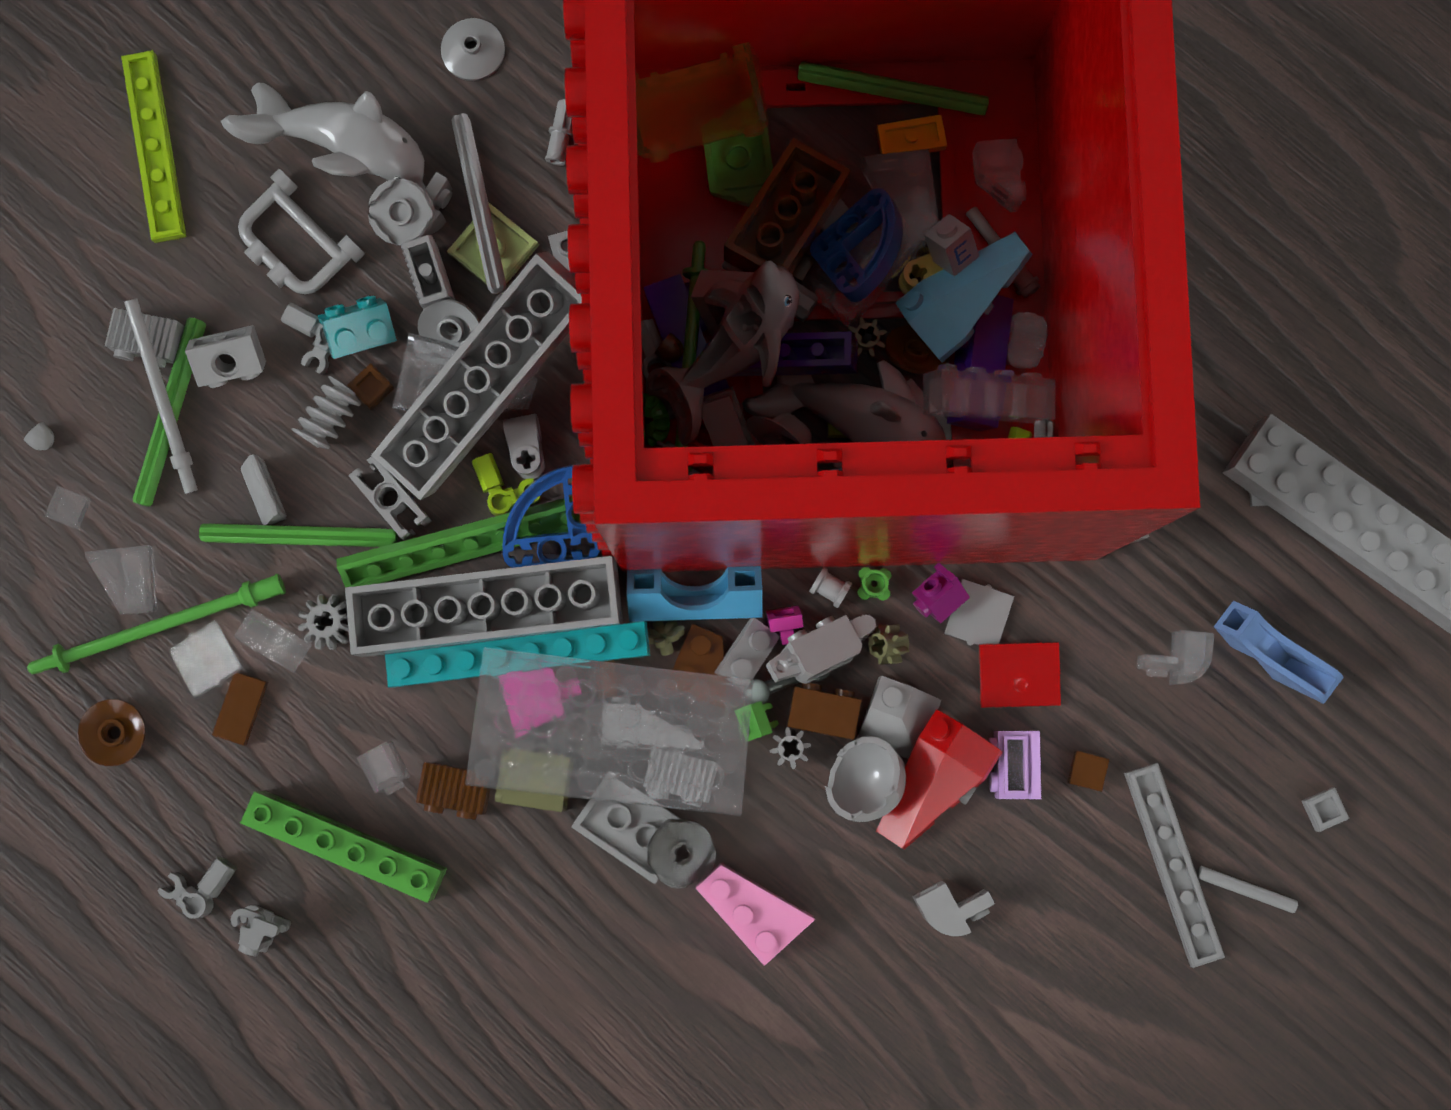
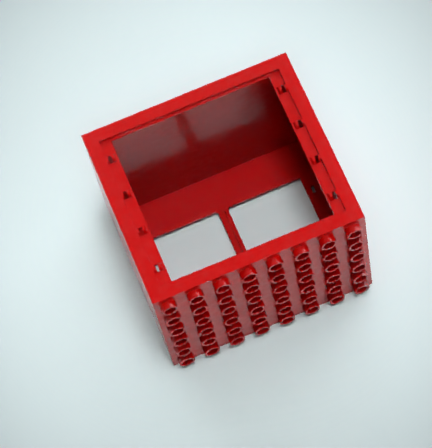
(1102, 214)

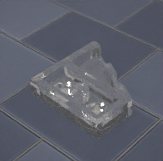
(126, 577)

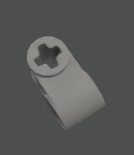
(525, 440)

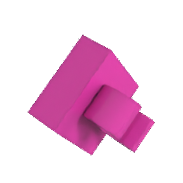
(784, 621)

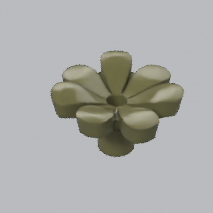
(663, 635)

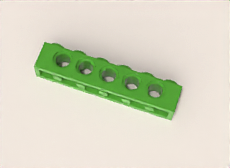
(344, 845)

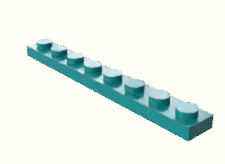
(465, 660)

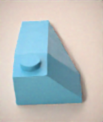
(948, 307)

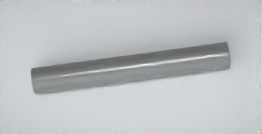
(1247, 889)

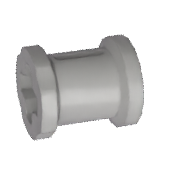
(830, 587)

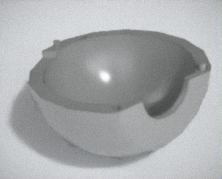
(866, 780)

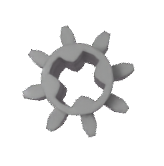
(799, 746)

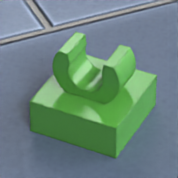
(759, 722)

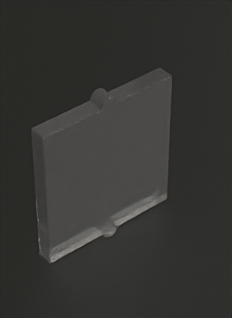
(205, 659)

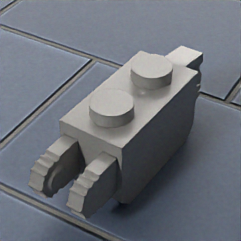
(822, 649)

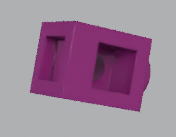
(940, 594)

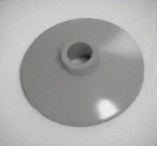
(476, 62)
(436, 318)

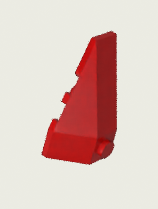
(938, 773)

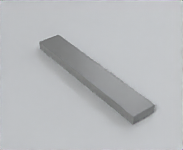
(1174, 865)

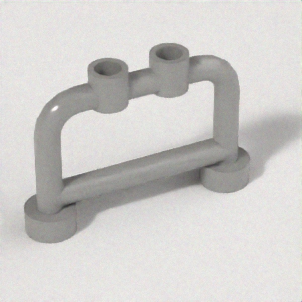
(259, 253)

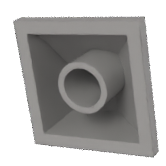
(897, 714)

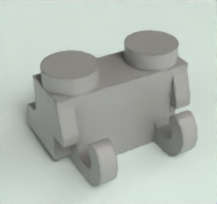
(260, 929)

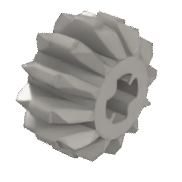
(314, 626)

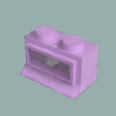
(1019, 766)

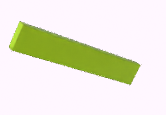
(153, 146)

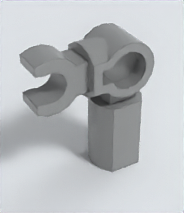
(309, 325)
(199, 902)

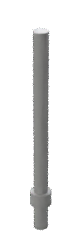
(181, 459)

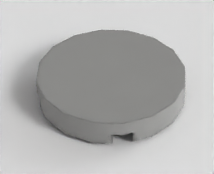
(400, 211)

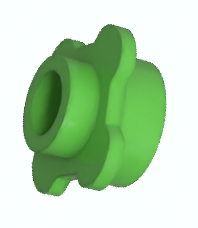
(881, 577)

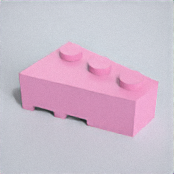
(754, 913)

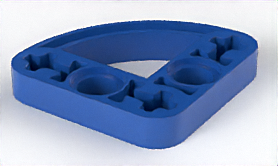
(838, 251)
(575, 529)

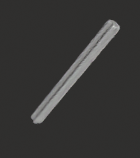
(479, 203)

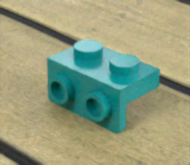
(357, 326)

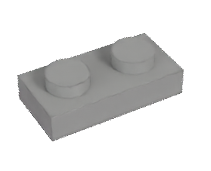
(748, 651)

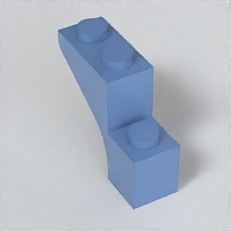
(1279, 656)

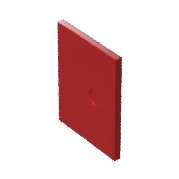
(1019, 674)

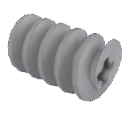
(327, 414)

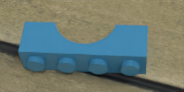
(657, 598)

